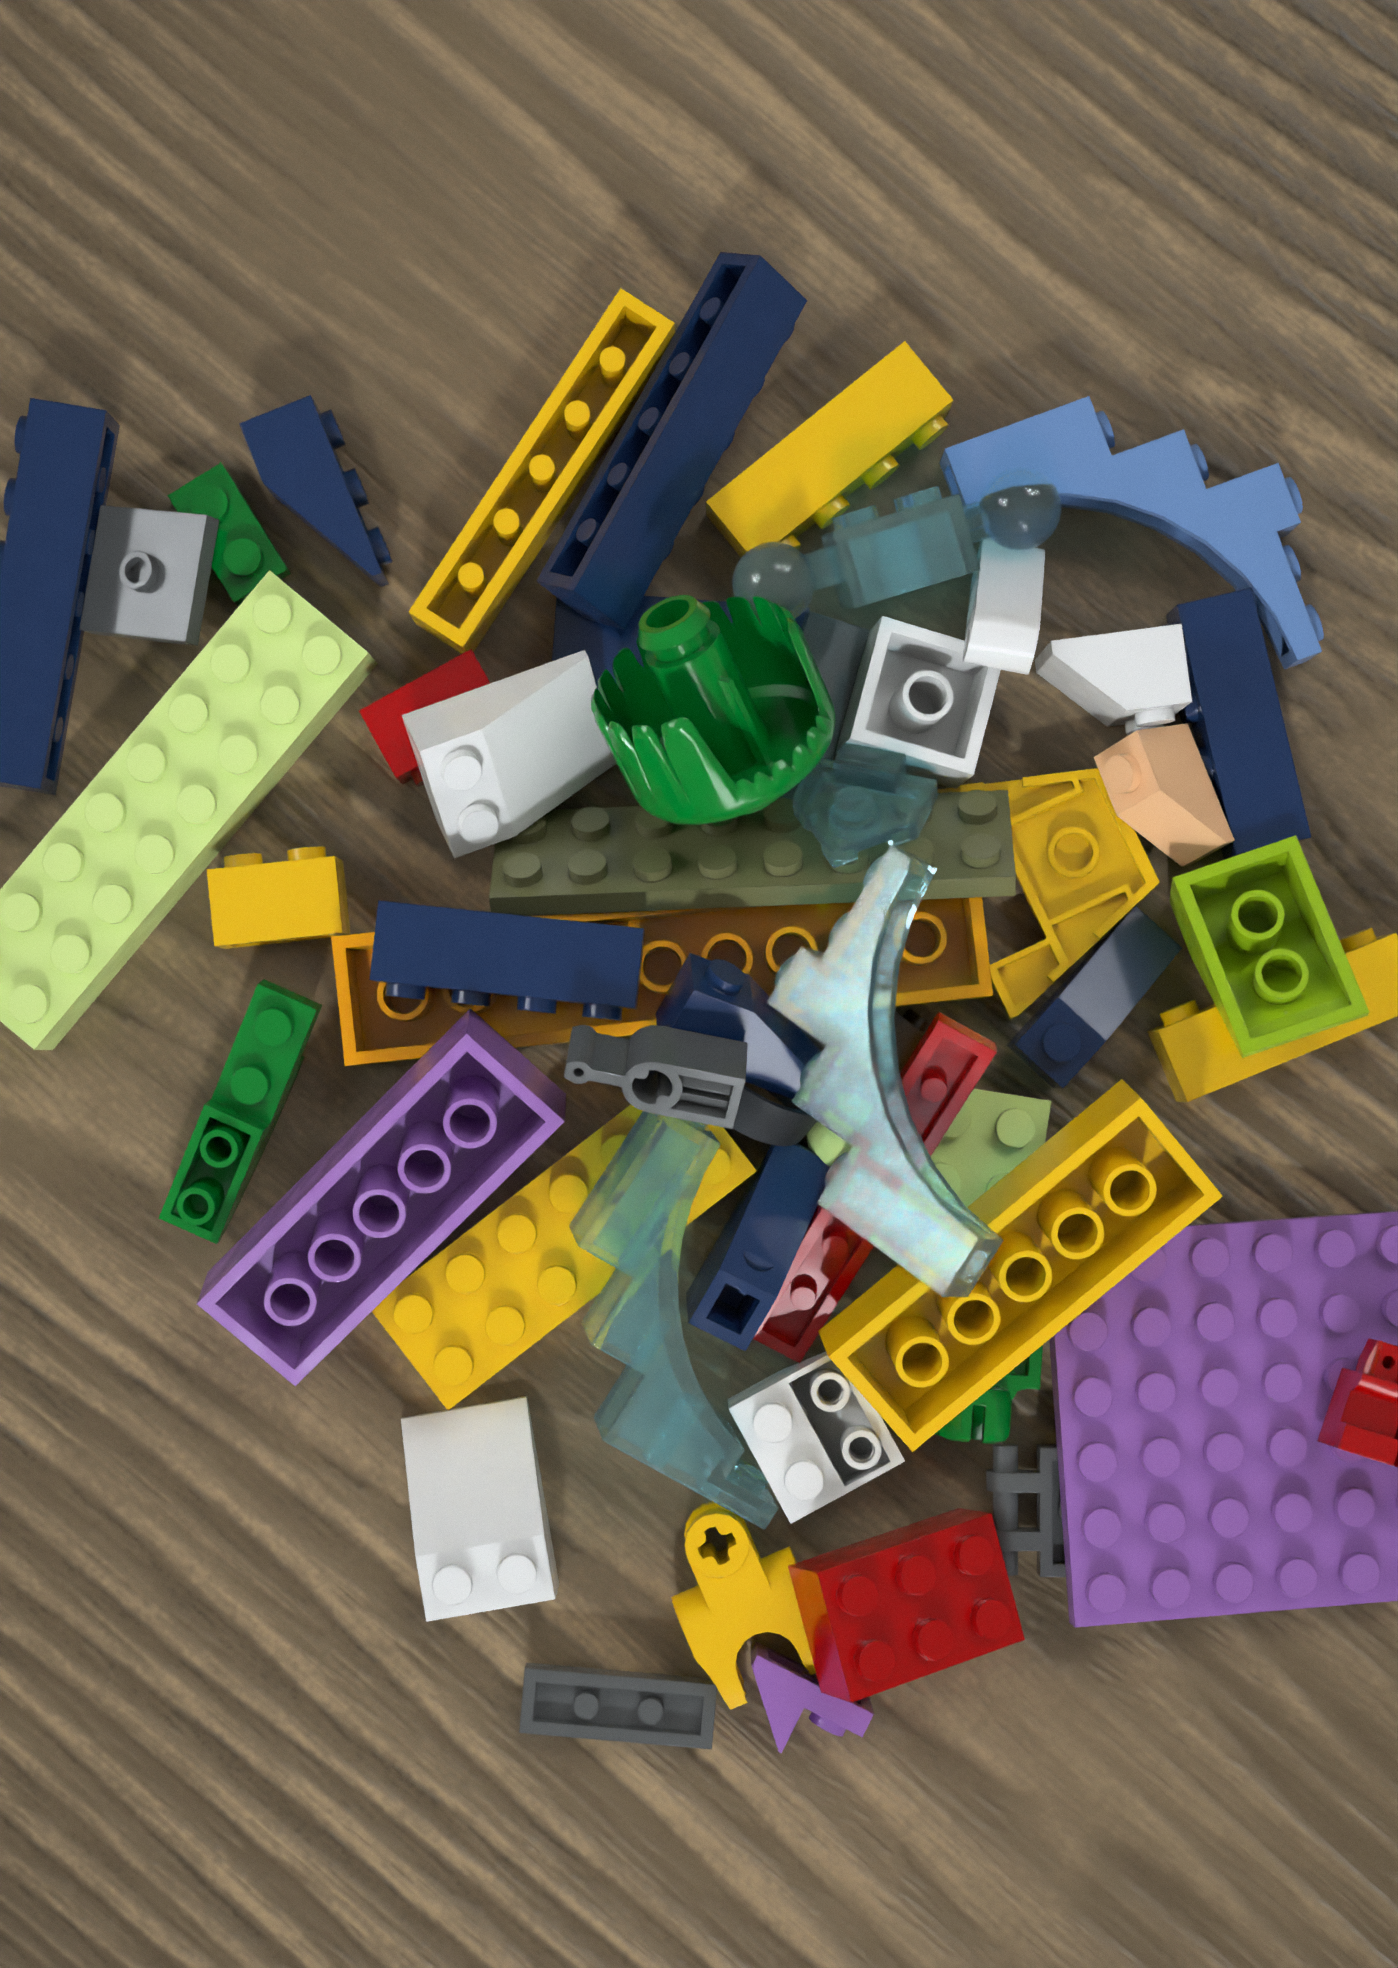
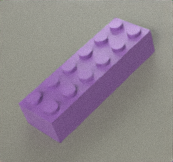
(383, 1198)

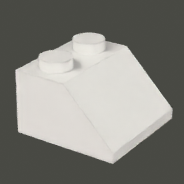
(1122, 675)

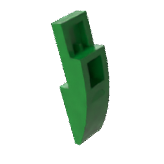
(241, 1112)

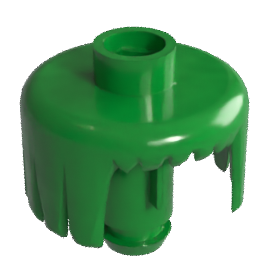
(717, 712)

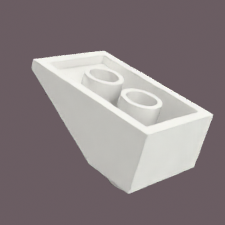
(508, 751)
(478, 1509)

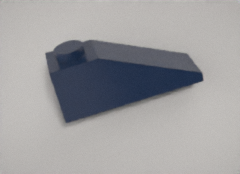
(1094, 999)
(729, 1004)

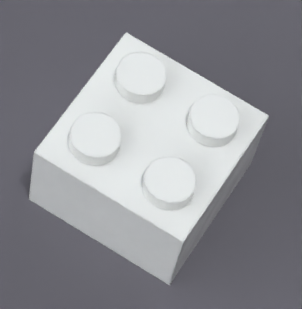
(920, 701)

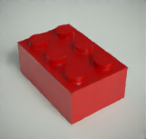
(906, 1604)

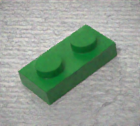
(242, 546)

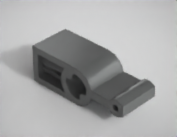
(664, 1070)

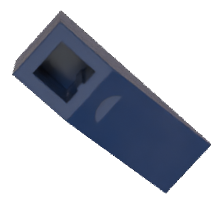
(303, 472)
(757, 1246)

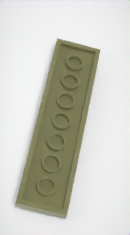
(765, 858)

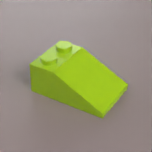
(1266, 947)

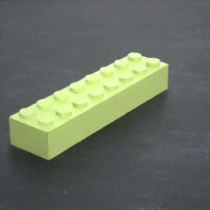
(168, 805)

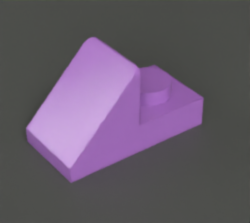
(790, 1688)

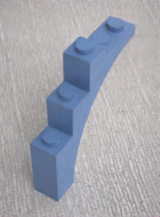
(1162, 488)

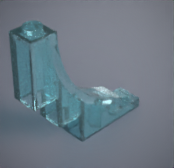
(657, 1404)

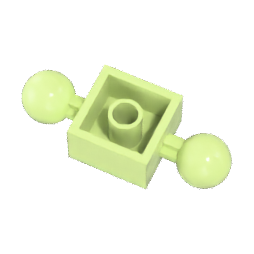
(979, 1147)

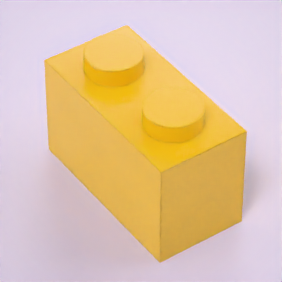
(278, 900)

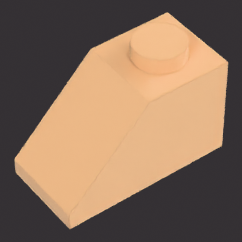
(1165, 792)

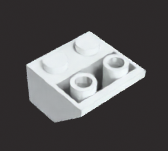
(813, 1435)

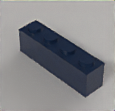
(1239, 721)
(508, 957)

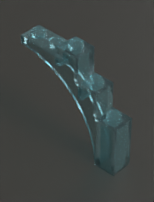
(854, 1086)

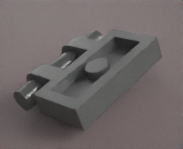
(1006, 1482)

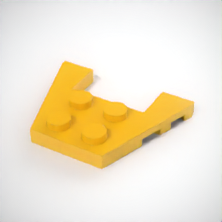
(1075, 869)

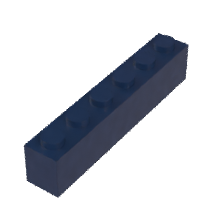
(673, 439)
(44, 580)

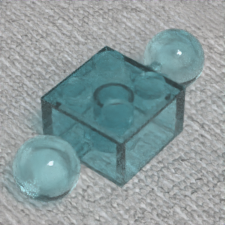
(903, 551)

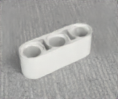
(1004, 608)

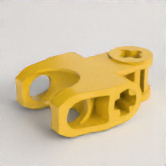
(735, 1598)

